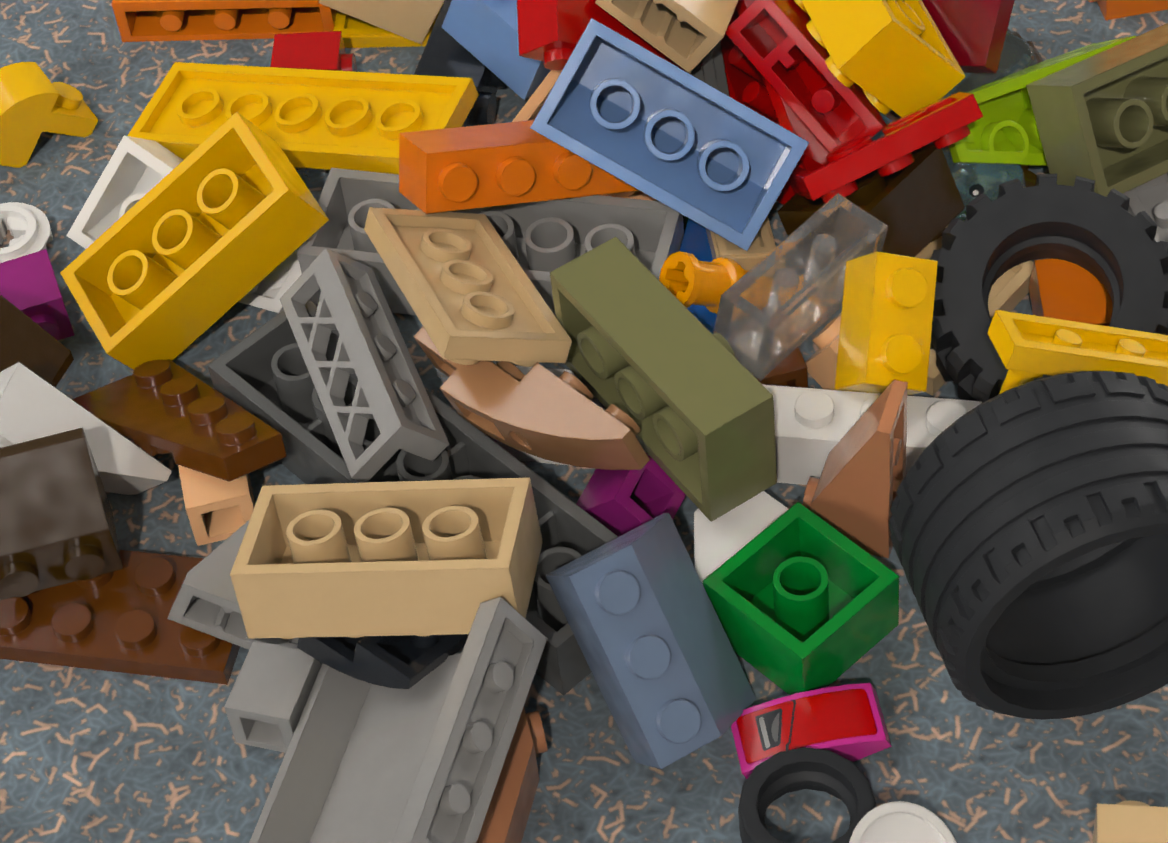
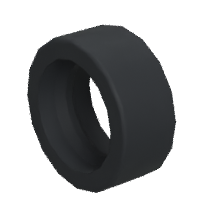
(797, 771)

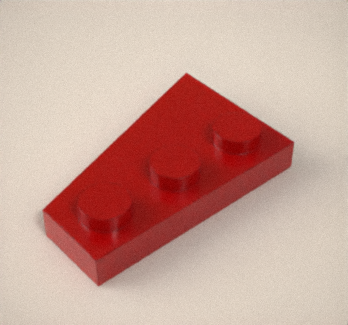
(940, 123)

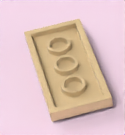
(467, 287)

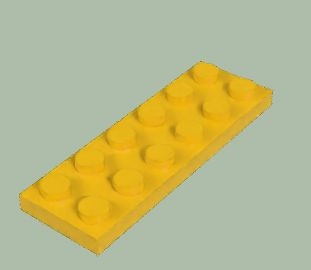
(312, 114)

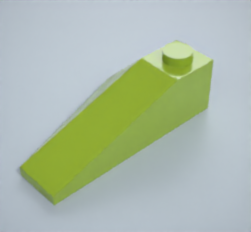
(1008, 125)

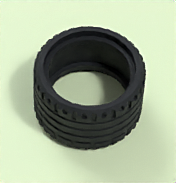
(1045, 545)

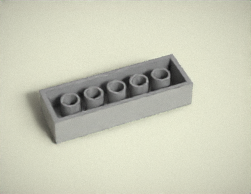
(537, 233)

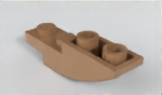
(539, 412)

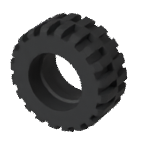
(1033, 225)

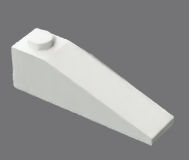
(128, 177)

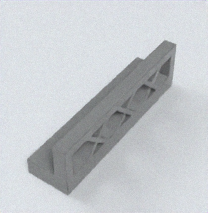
(371, 349)

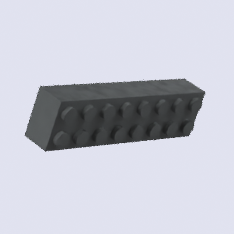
(273, 383)

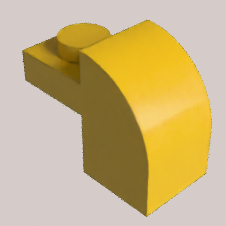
(36, 105)

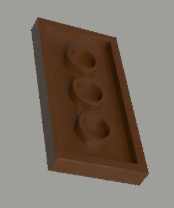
(116, 624)

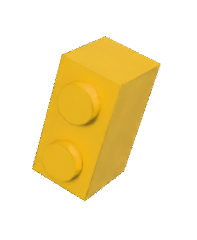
(886, 323)

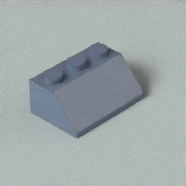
(653, 642)

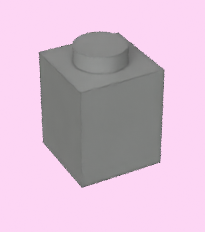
(270, 694)

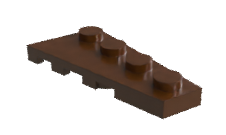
(181, 415)

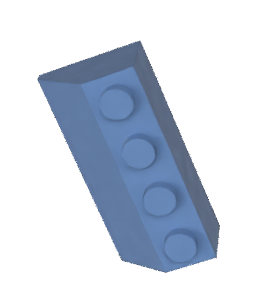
(669, 134)

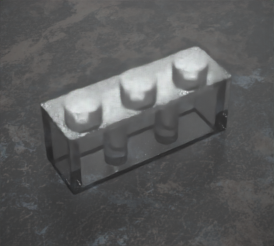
(796, 285)

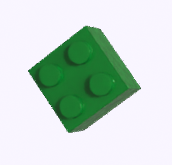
(803, 601)

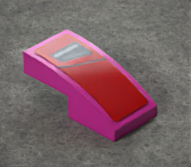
(828, 718)

